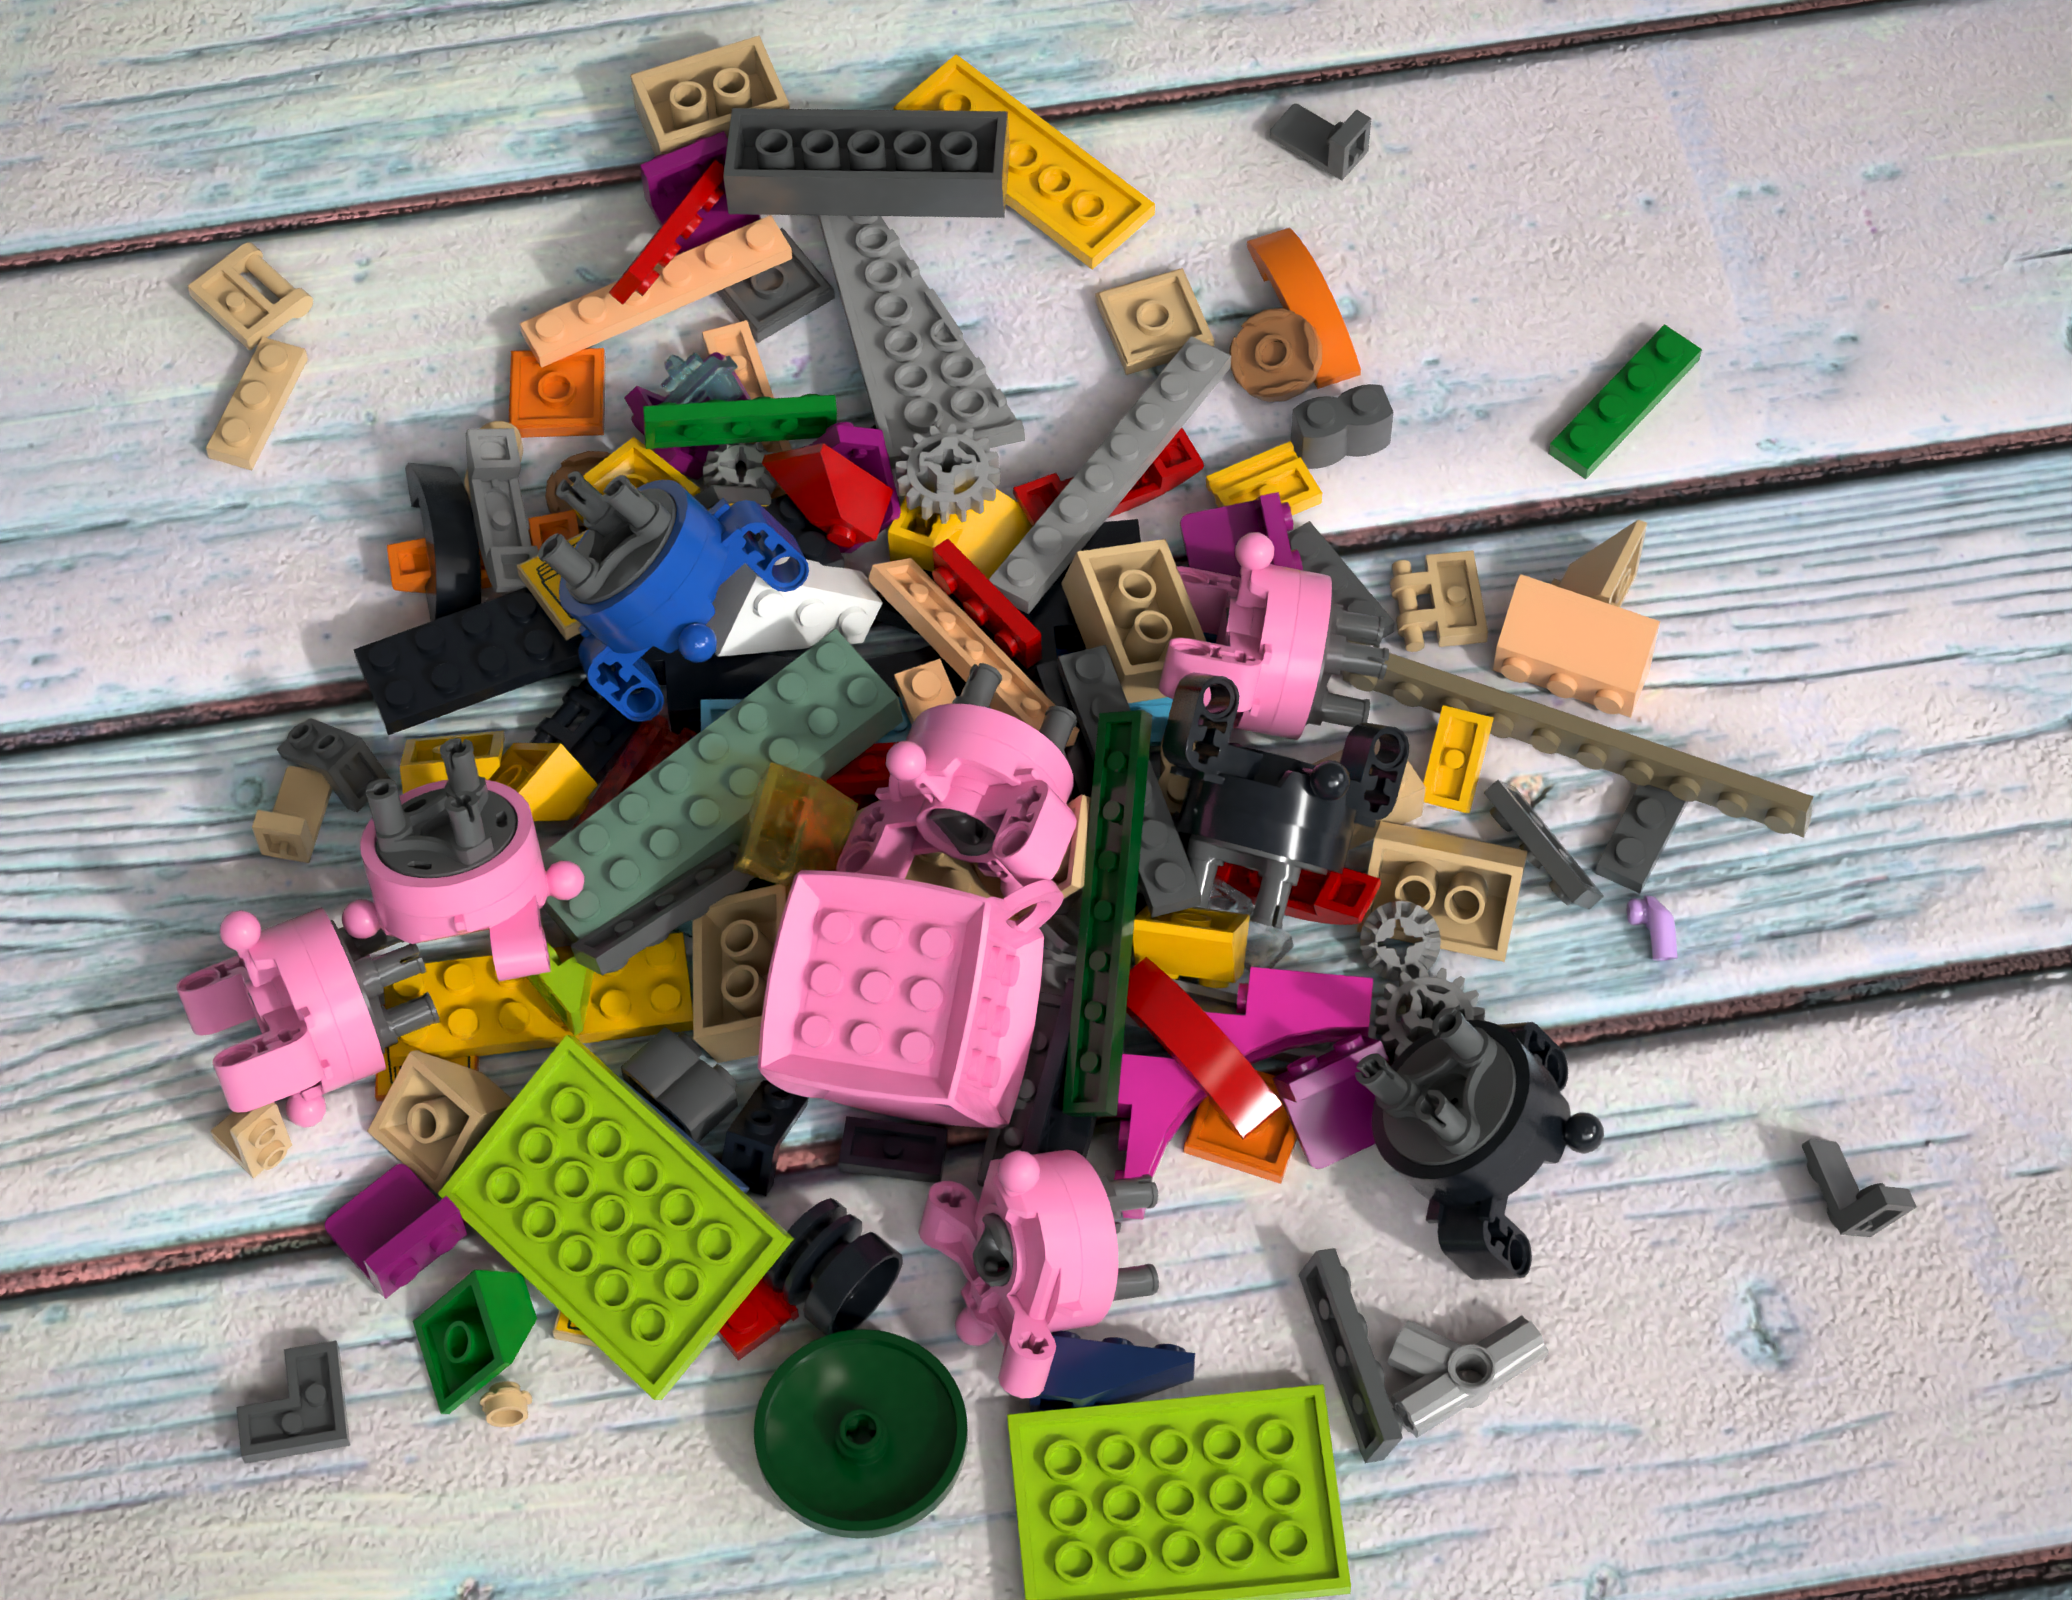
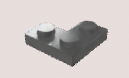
(307, 1420)

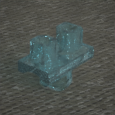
(710, 379)

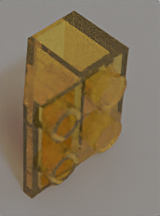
(793, 826)

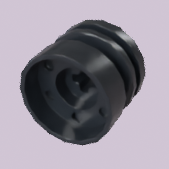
(834, 1268)

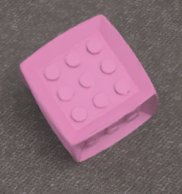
(904, 996)

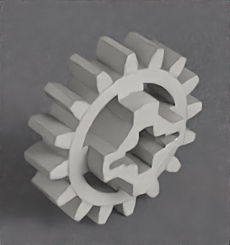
(948, 473)
(1423, 999)

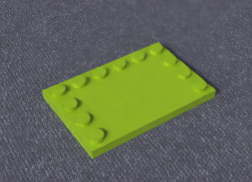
(615, 1217)
(1180, 1499)

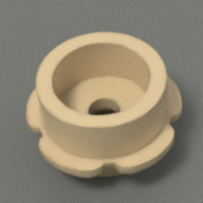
(505, 1404)

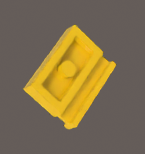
(1266, 474)

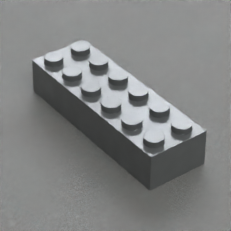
(867, 162)

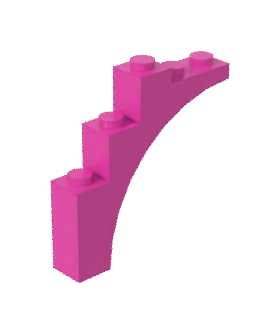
(1280, 1014)

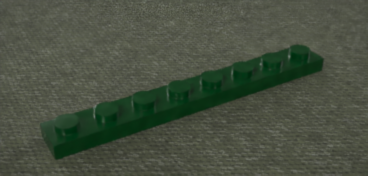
(1107, 914)

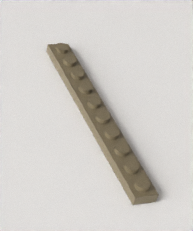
(1596, 745)

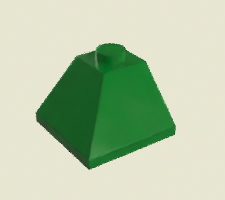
(474, 1333)

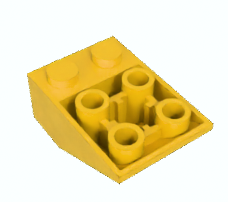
(982, 538)

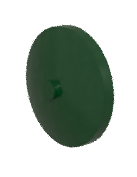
(861, 1433)

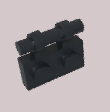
(598, 738)

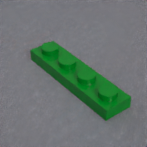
(1624, 401)
(738, 421)

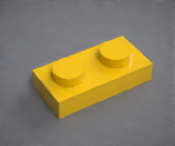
(1456, 758)

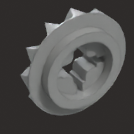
(721, 466)
(1381, 925)

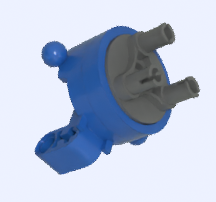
(652, 575)

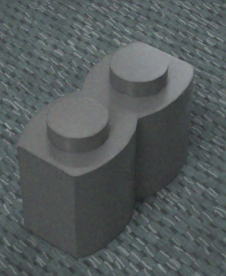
(1343, 426)
(681, 1084)

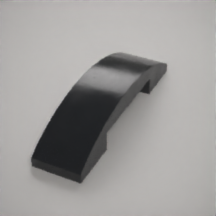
(448, 537)

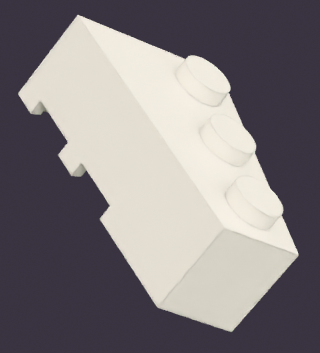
(759, 619)

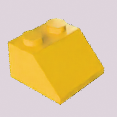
(1194, 944)

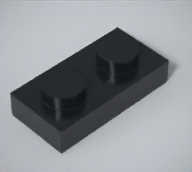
(893, 1149)

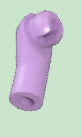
(1659, 922)

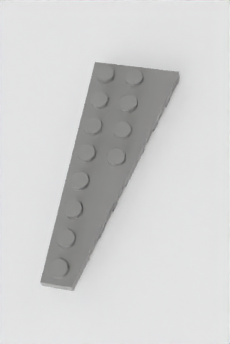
(908, 343)

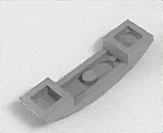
(498, 505)

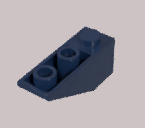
(1109, 1372)

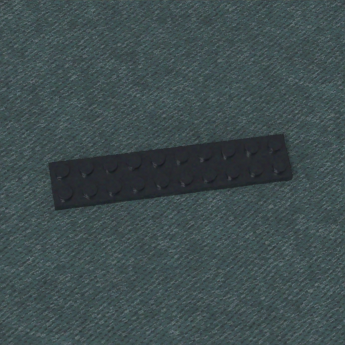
(502, 645)

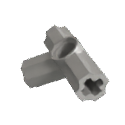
(1438, 1360)

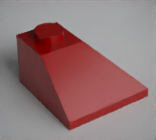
(832, 492)

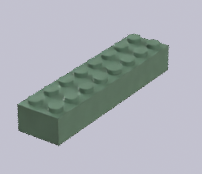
(699, 798)

